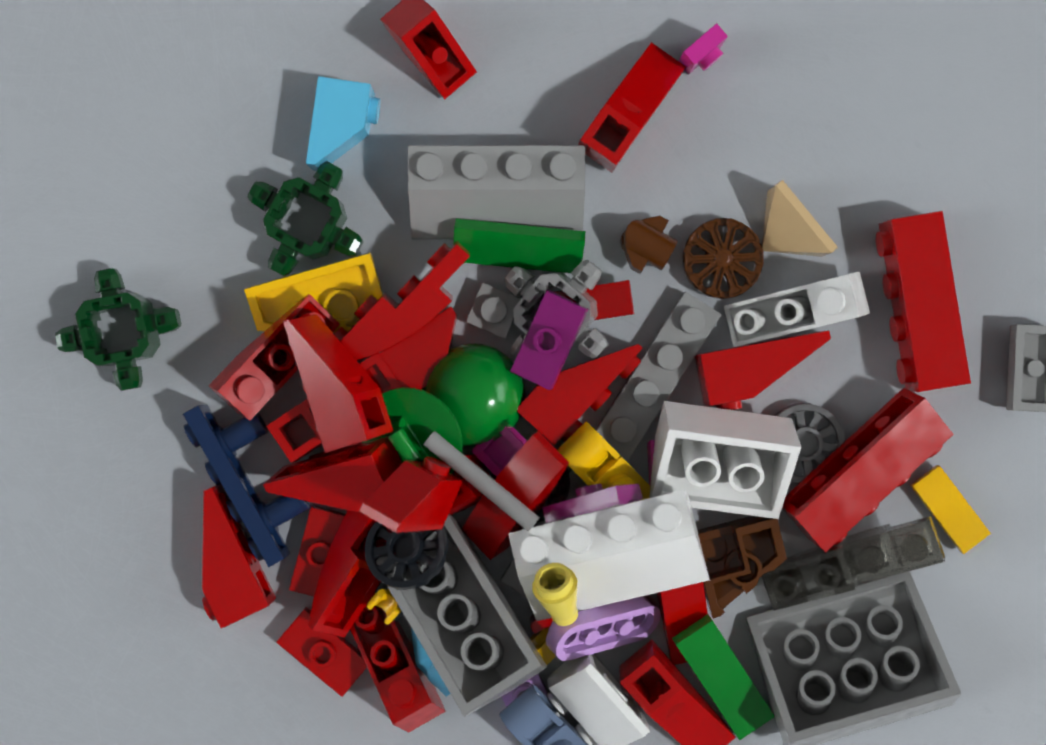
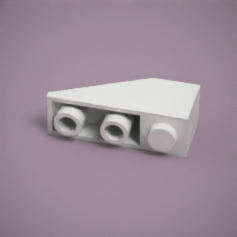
(797, 309)

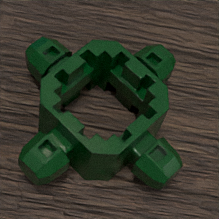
(266, 198)
(88, 337)

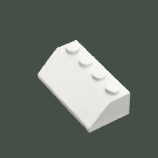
(616, 551)

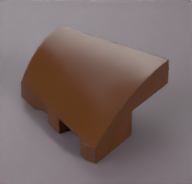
(738, 556)

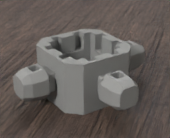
(584, 277)

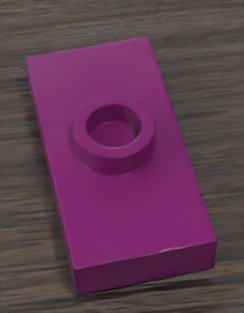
(549, 340)
(592, 499)

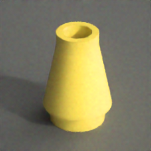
(557, 592)

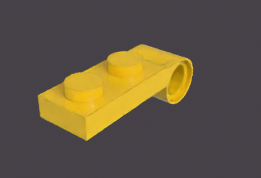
(598, 461)

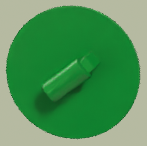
(414, 418)

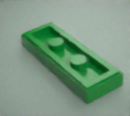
(520, 245)
(723, 677)

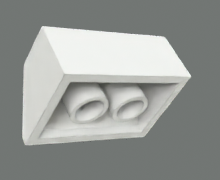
(724, 458)

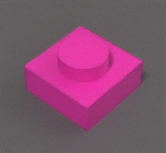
(705, 50)
(498, 453)

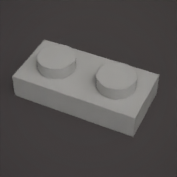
(1027, 368)

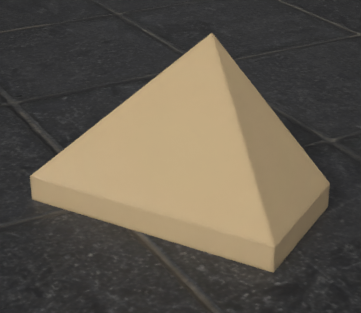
(791, 227)

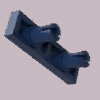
(225, 469)

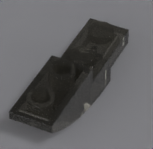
(854, 561)

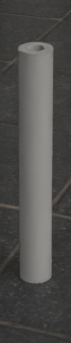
(481, 481)

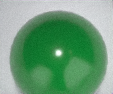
(478, 391)

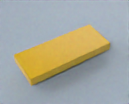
(950, 509)

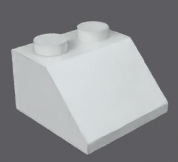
(597, 702)

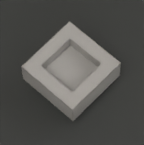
(493, 310)

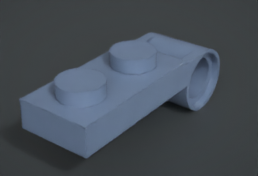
(537, 722)

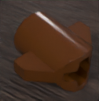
(646, 243)

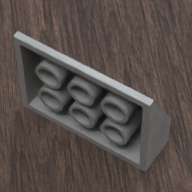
(851, 661)

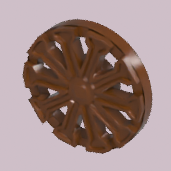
(723, 258)

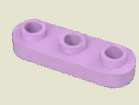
(604, 628)

